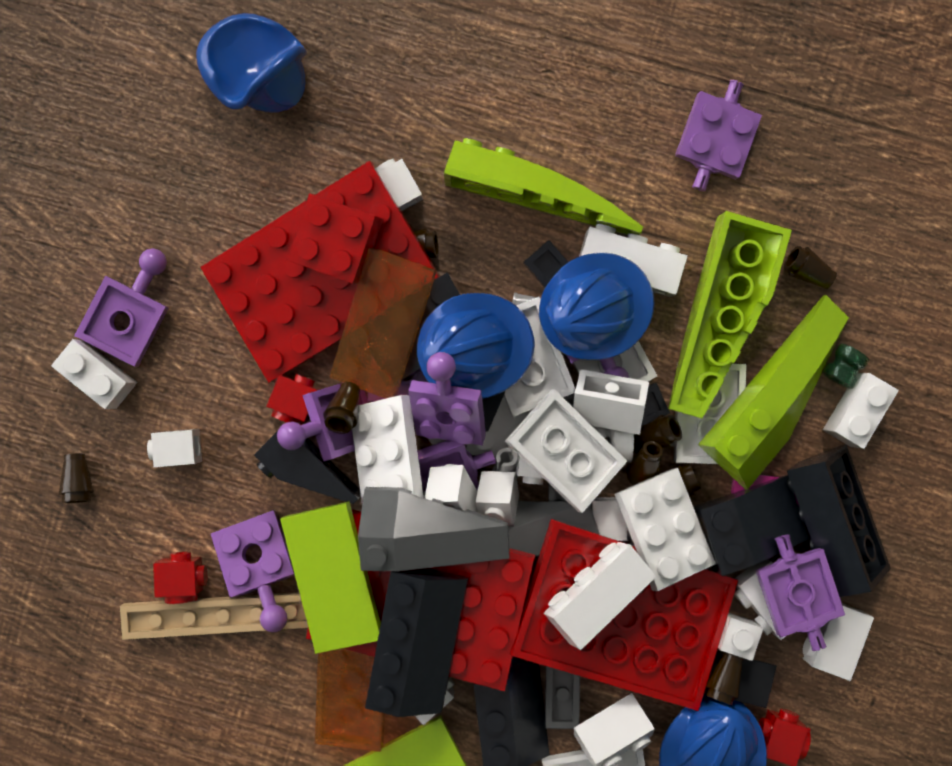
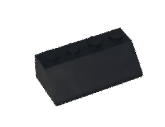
(839, 520)
(416, 642)
(513, 719)

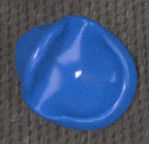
(252, 63)
(596, 306)
(484, 337)
(714, 737)

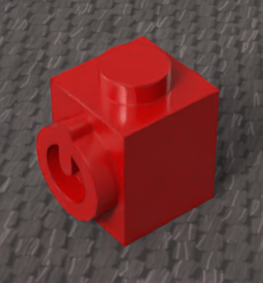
(288, 398)
(179, 578)
(785, 736)

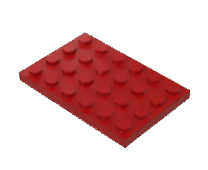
(292, 310)
(488, 616)
(652, 647)

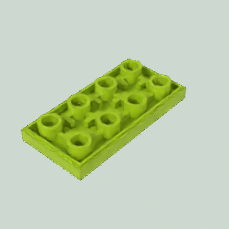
(330, 578)
(422, 746)

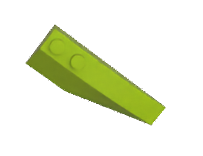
(529, 185)
(728, 301)
(774, 400)

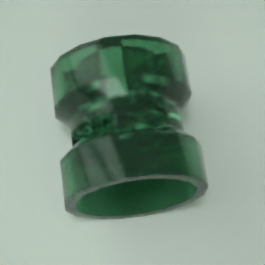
(846, 366)

